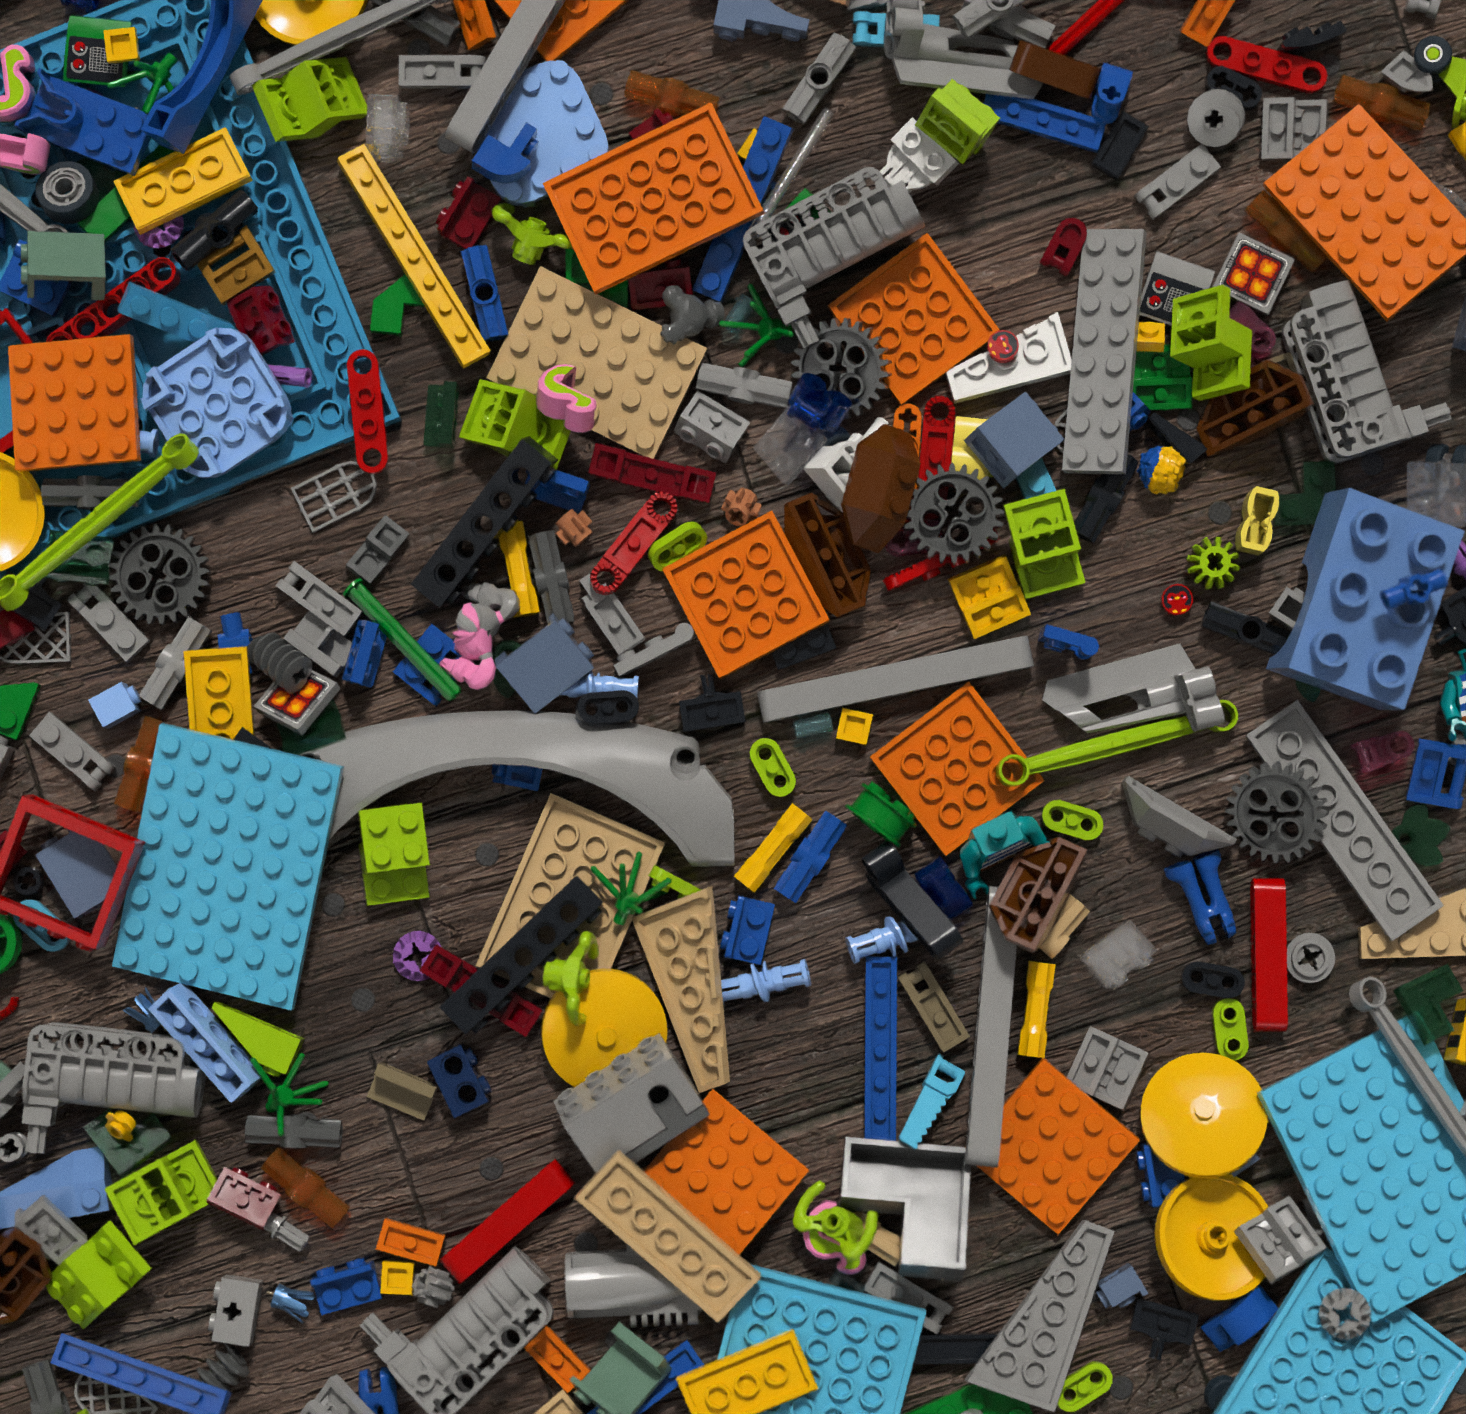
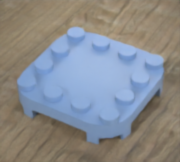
(566, 124)
(219, 398)

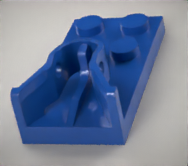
(87, 124)

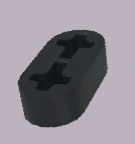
(1237, 82)

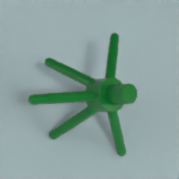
(156, 73)
(768, 327)
(627, 899)
(283, 1096)

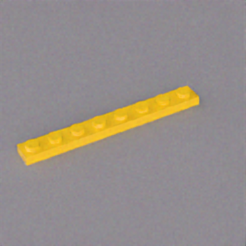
(413, 256)

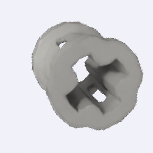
(20, 1142)

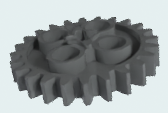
(868, 372)
(978, 527)
(134, 562)
(1275, 784)

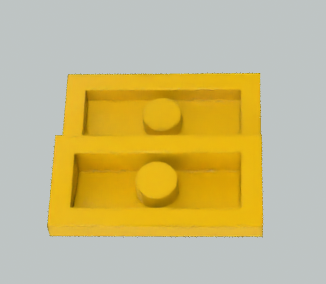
(989, 596)

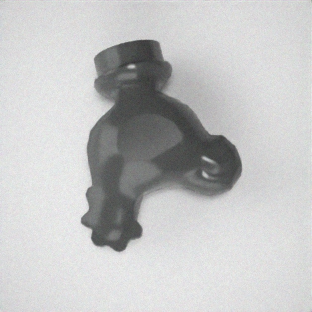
(688, 314)

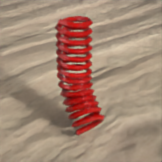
(8, 1011)

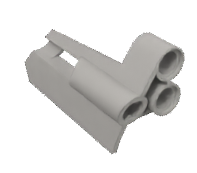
(927, 56)
(1158, 681)

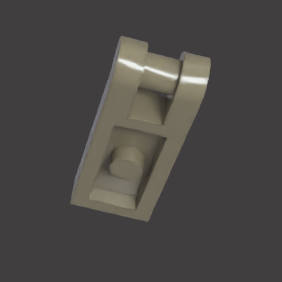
(934, 1008)

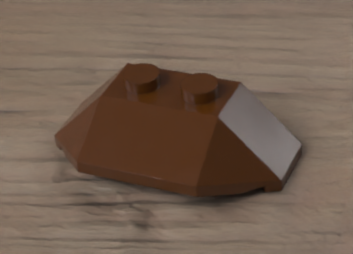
(1242, 416)
(880, 487)
(826, 555)
(1036, 891)
(22, 1273)

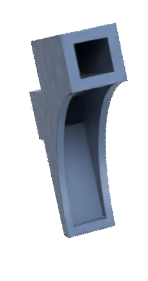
(760, 16)

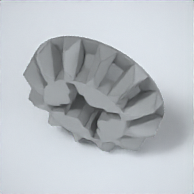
(1323, 962)
(1339, 1300)

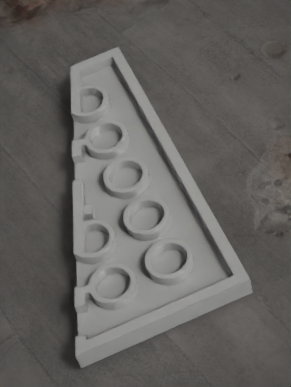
(1040, 1338)

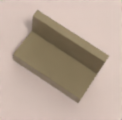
(402, 1090)

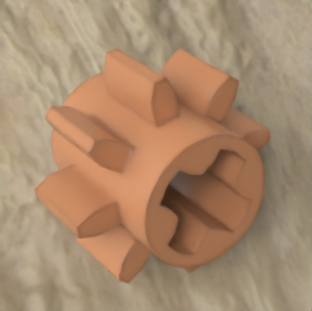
(741, 507)
(574, 527)

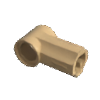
(1069, 918)
(885, 1242)

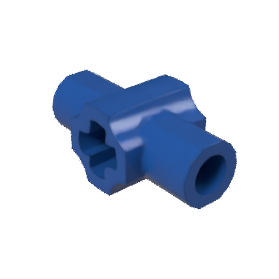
(1425, 585)
(233, 633)

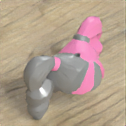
(476, 628)

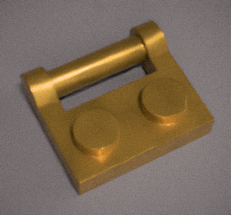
(239, 273)

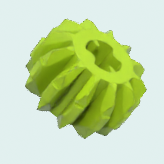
(1201, 563)

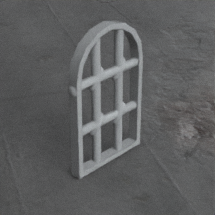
(323, 491)

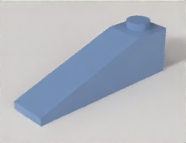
(71, 1184)

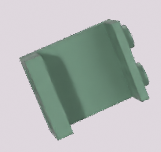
(64, 258)
(622, 1375)

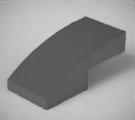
(377, 550)

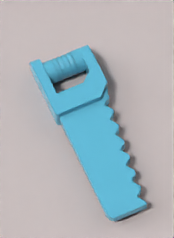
(930, 1100)

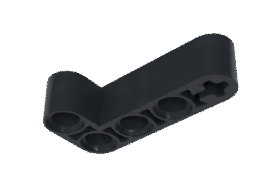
(909, 901)

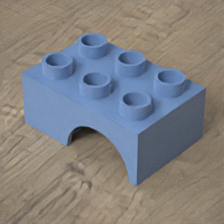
(1343, 630)

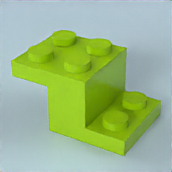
(310, 99)
(957, 121)
(1211, 343)
(505, 415)
(1044, 544)
(393, 854)
(163, 1192)
(96, 1275)

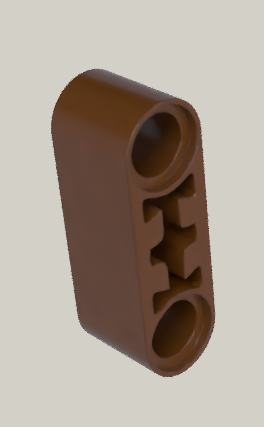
(1055, 69)

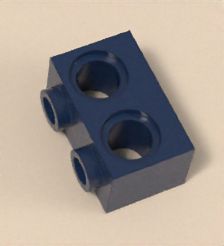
(451, 1083)

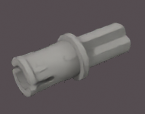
(286, 1232)

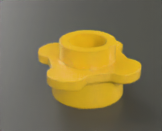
(120, 1125)

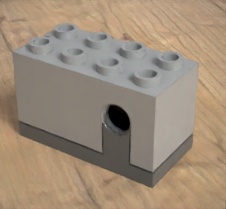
(631, 1104)

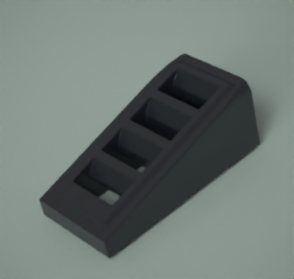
(1173, 436)

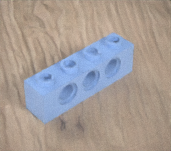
(206, 1041)

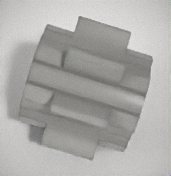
(433, 1287)

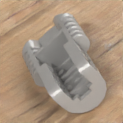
(622, 1285)

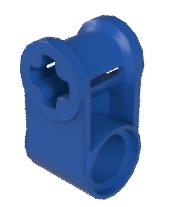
(1110, 93)

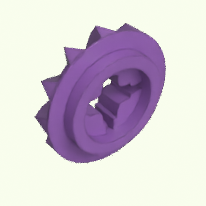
(158, 238)
(404, 948)

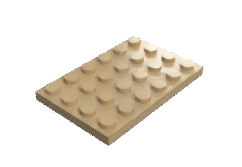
(616, 355)
(562, 846)

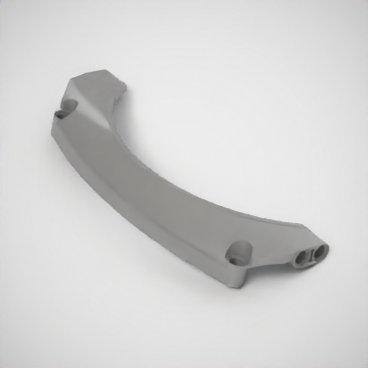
(623, 758)

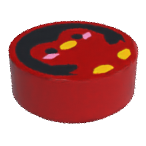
(1003, 346)
(1176, 599)

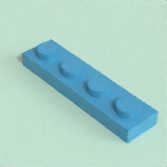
(168, 313)

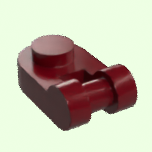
(1070, 236)

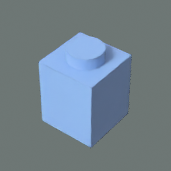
(116, 704)

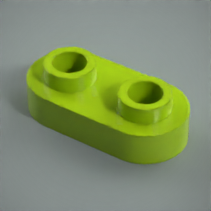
(677, 544)
(773, 767)
(1071, 820)
(677, 884)
(1230, 1029)
(1085, 1389)

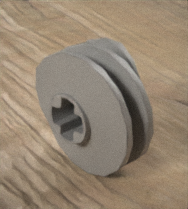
(1228, 107)

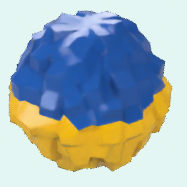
(1161, 469)

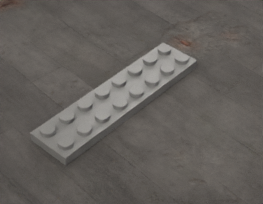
(1104, 351)
(1355, 831)

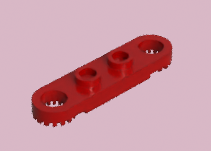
(1267, 64)
(367, 411)
(936, 443)
(633, 543)
(926, 569)

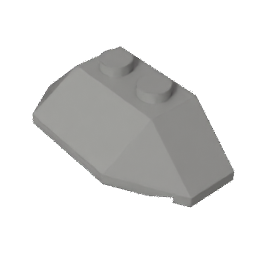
(1170, 822)

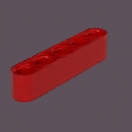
(98, 310)
(1269, 955)
(507, 1221)

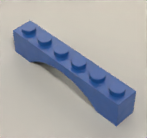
(178, 114)

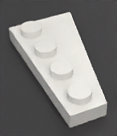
(1040, 357)

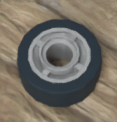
(63, 178)

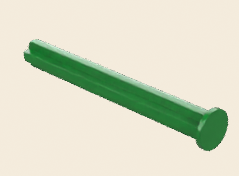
(402, 639)

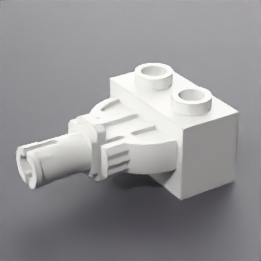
(916, 159)
(833, 464)

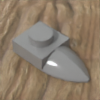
(1406, 76)

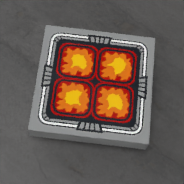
(1254, 273)
(301, 708)

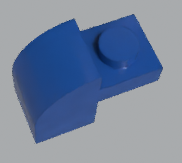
(504, 163)
(1241, 1319)

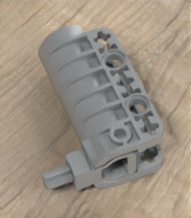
(829, 242)
(1349, 378)
(104, 1075)
(467, 1335)

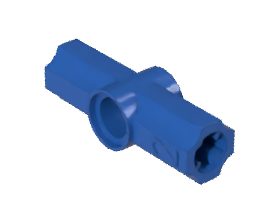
(480, 275)
(810, 856)

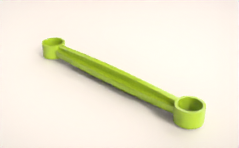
(176, 454)
(1108, 745)

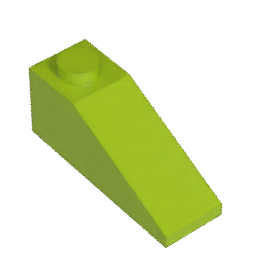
(264, 1041)

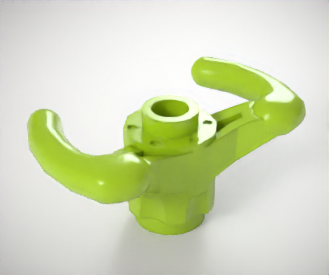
(530, 235)
(572, 976)
(837, 1224)

